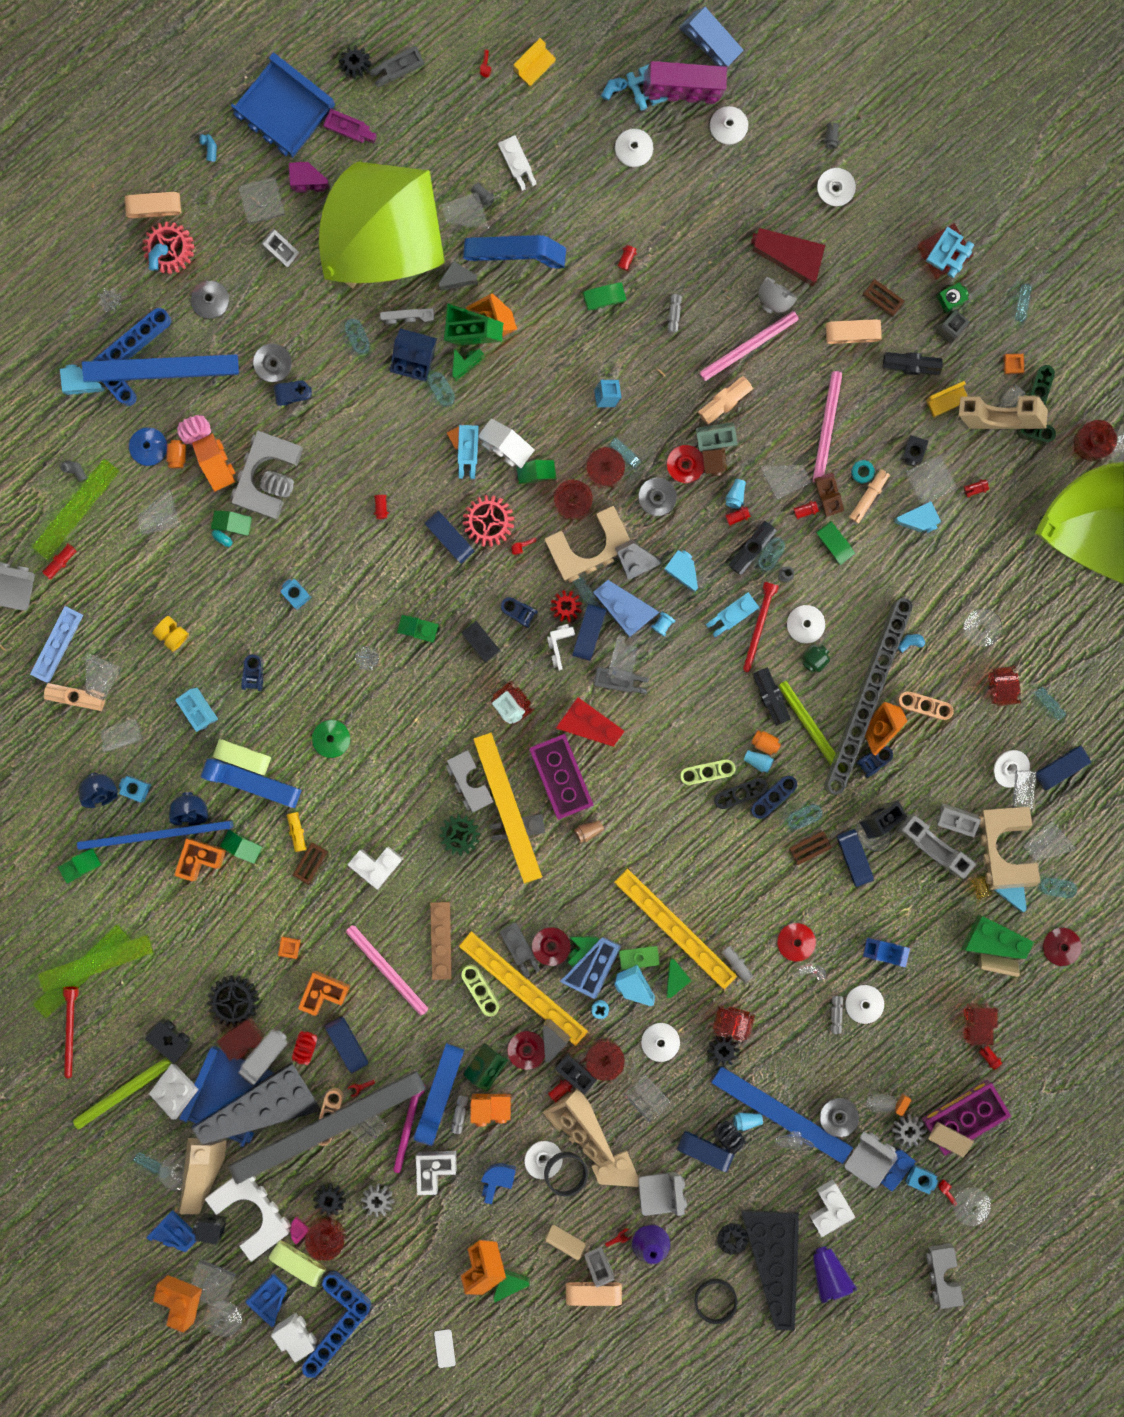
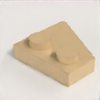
(618, 1173)

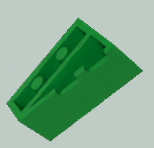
(470, 328)
(995, 939)

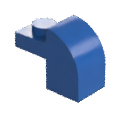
(886, 952)
(497, 1174)

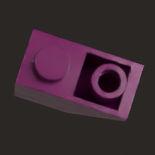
(306, 177)

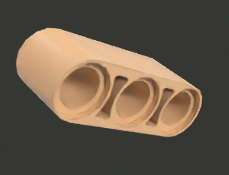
(152, 205)
(853, 331)
(934, 705)
(329, 1106)
(588, 1295)

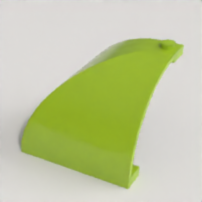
(379, 225)
(1089, 521)

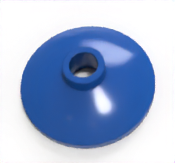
(154, 453)

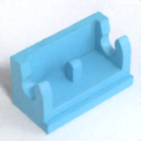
(196, 709)

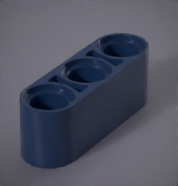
(449, 537)
(589, 632)
(1062, 767)
(782, 794)
(855, 858)
(346, 1044)
(705, 1151)

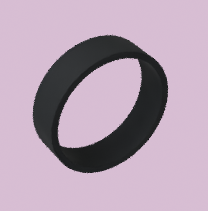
(576, 1189)
(724, 1319)

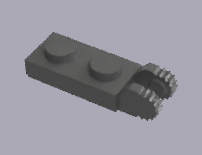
(398, 66)
(602, 680)
(533, 825)
(518, 947)

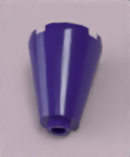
(651, 1244)
(831, 1276)

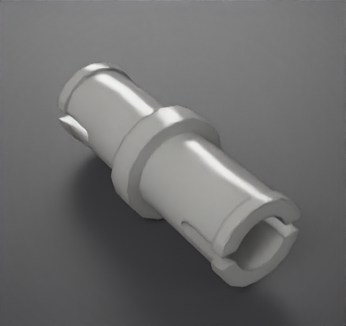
(737, 964)

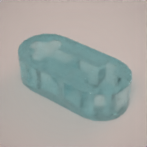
(361, 334)
(445, 387)
(626, 453)
(767, 551)
(807, 820)
(1057, 892)

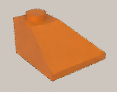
(493, 308)
(884, 726)

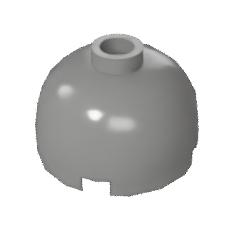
(775, 296)

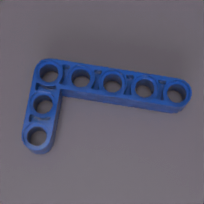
(515, 248)
(127, 352)
(223, 772)
(438, 1094)
(340, 1326)

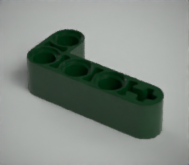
(1035, 435)

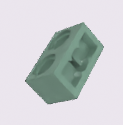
(716, 436)

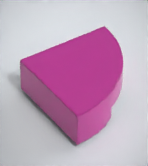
(298, 1230)

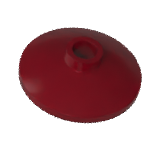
(1052, 946)
(543, 953)
(526, 1060)

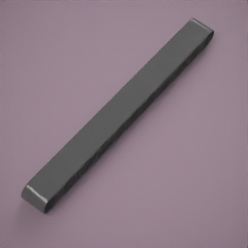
(875, 689)
(326, 1127)

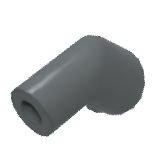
(74, 468)

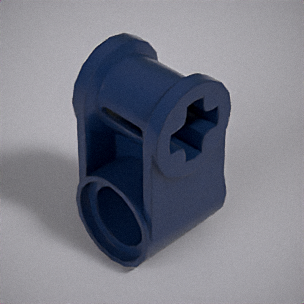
(288, 392)
(519, 612)
(251, 674)
(873, 762)

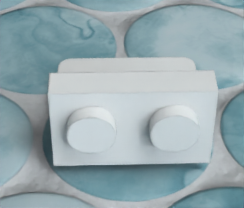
(561, 633)

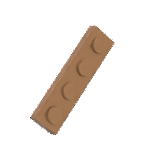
(441, 940)

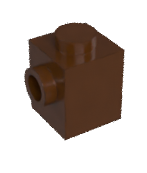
(715, 461)

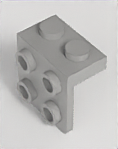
(15, 586)
(871, 1160)
(662, 1194)

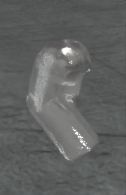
(813, 968)

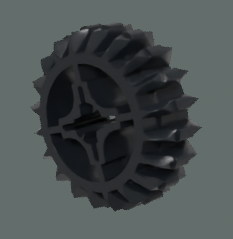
(250, 999)

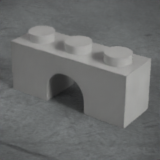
(460, 767)
(946, 1293)

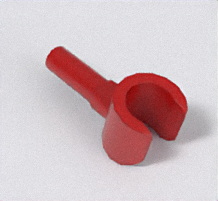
(485, 70)
(517, 547)
(360, 1087)
(945, 1187)
(620, 1238)

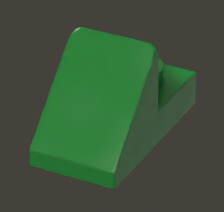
(462, 366)
(417, 628)
(79, 865)
(585, 944)

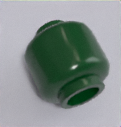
(815, 658)

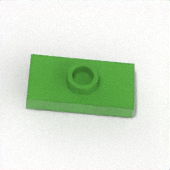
(639, 956)

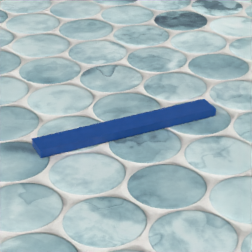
(160, 368)
(155, 835)
(781, 1114)

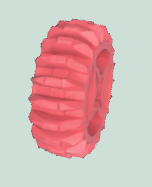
(174, 242)
(479, 519)

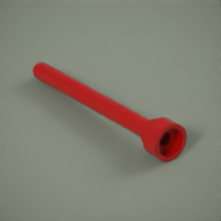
(769, 591)
(70, 994)

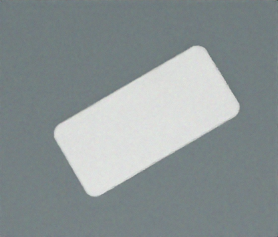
(444, 1348)

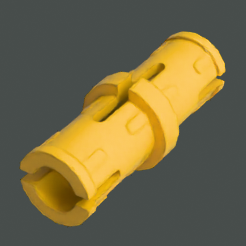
(296, 832)

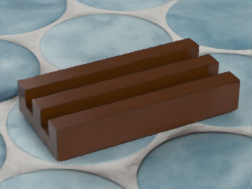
(866, 294)
(825, 840)
(302, 877)

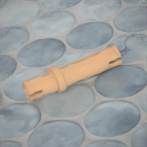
(873, 490)

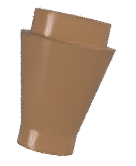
(588, 831)

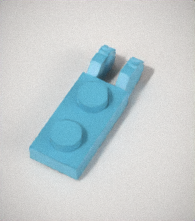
(467, 449)
(734, 613)

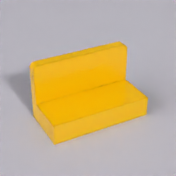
(534, 62)
(946, 399)

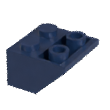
(413, 354)

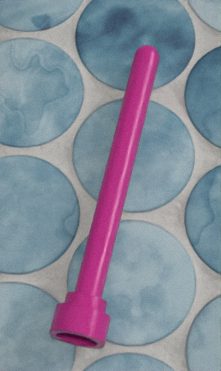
(406, 1132)

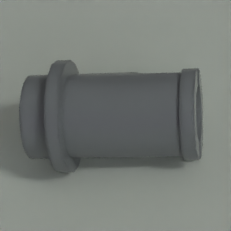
(831, 136)
(486, 197)

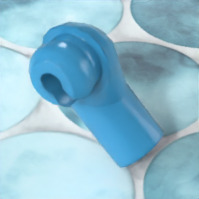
(612, 86)

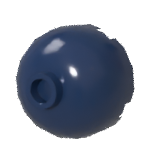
(97, 789)
(188, 809)

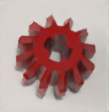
(567, 599)
(304, 1048)

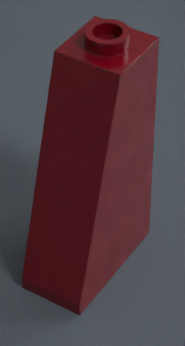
(790, 253)

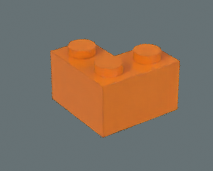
(213, 462)
(194, 855)
(321, 988)
(490, 1107)
(485, 1270)
(181, 1299)

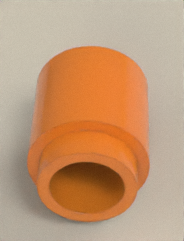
(176, 454)
(765, 742)

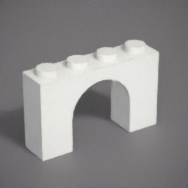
(273, 1225)

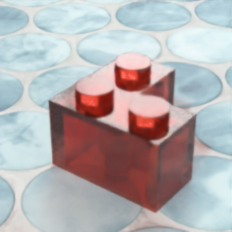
(980, 1024)
(239, 1039)

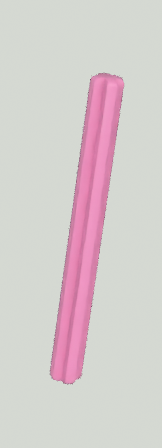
(749, 345)
(827, 426)
(387, 970)

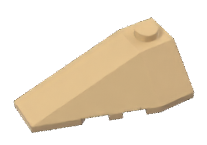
(576, 1118)
(200, 1172)

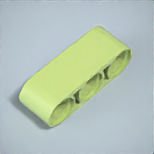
(241, 757)
(716, 772)
(480, 999)
(297, 1263)

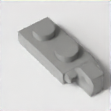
(408, 316)

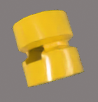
(170, 633)

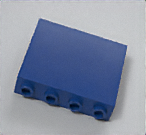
(283, 106)
(217, 1086)

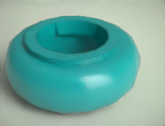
(854, 471)
(222, 538)

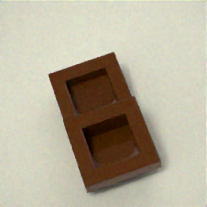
(829, 494)

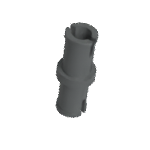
(782, 577)

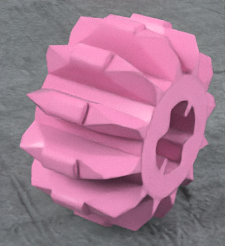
(193, 429)

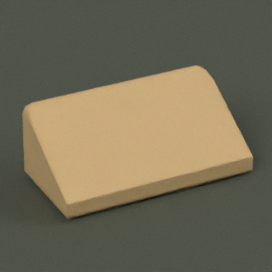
(998, 965)
(950, 1139)
(565, 1242)

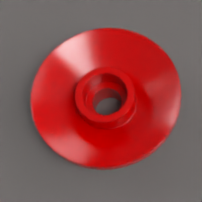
(687, 454)
(789, 935)

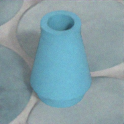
(736, 494)
(759, 761)
(746, 1121)

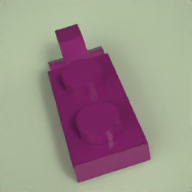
(348, 127)

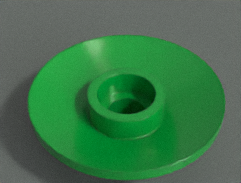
(341, 738)

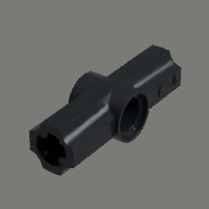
(912, 363)
(744, 556)
(771, 696)

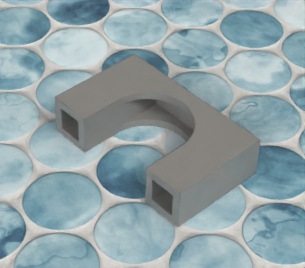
(263, 448)
(947, 857)
(263, 1057)

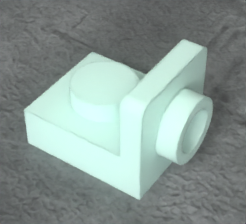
(508, 708)

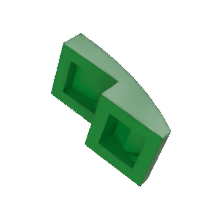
(604, 296)
(835, 543)

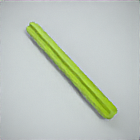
(809, 724)
(122, 1093)

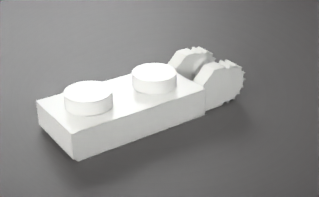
(516, 161)

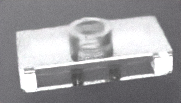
(1024, 789)

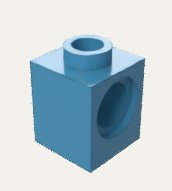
(607, 393)
(303, 595)
(140, 795)
(914, 1175)

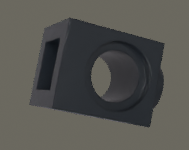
(920, 445)

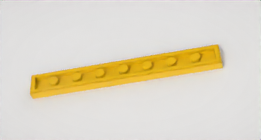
(507, 808)
(675, 929)
(522, 987)

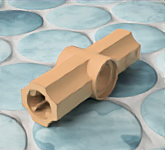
(725, 400)
(63, 695)

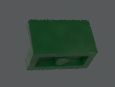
(485, 1067)

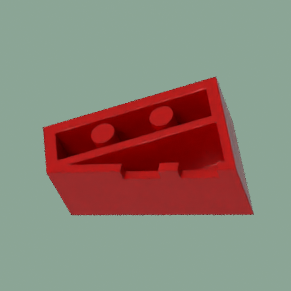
(590, 724)

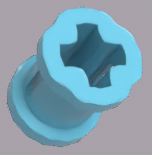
(663, 623)
(601, 1003)

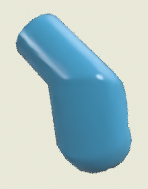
(211, 146)
(154, 254)
(911, 639)

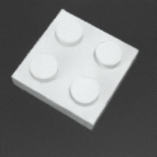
(173, 1091)

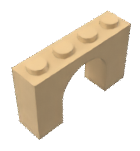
(1028, 415)
(571, 565)
(1001, 873)

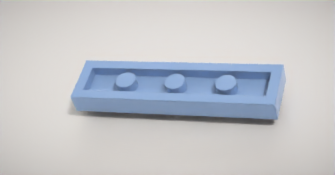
(56, 644)

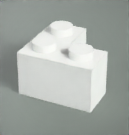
(505, 443)
(375, 870)
(431, 1165)
(834, 1213)
(294, 1337)

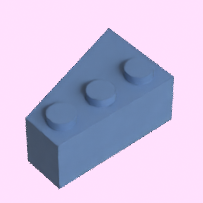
(711, 37)
(624, 608)
(593, 968)

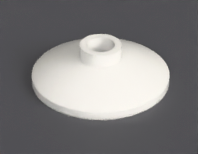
(728, 134)
(630, 156)
(841, 179)
(799, 631)
(1017, 760)
(857, 997)
(658, 1032)
(535, 1166)

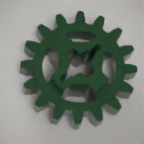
(463, 843)

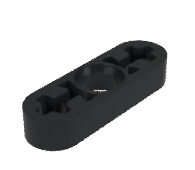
(756, 793)

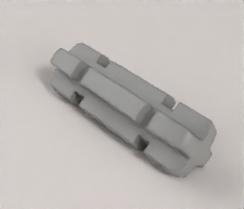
(674, 313)
(836, 1014)
(459, 1114)

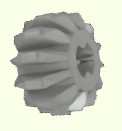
(277, 484)
(913, 1135)
(384, 1199)

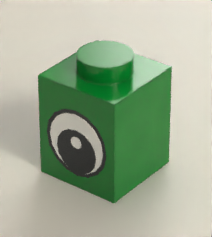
(953, 297)

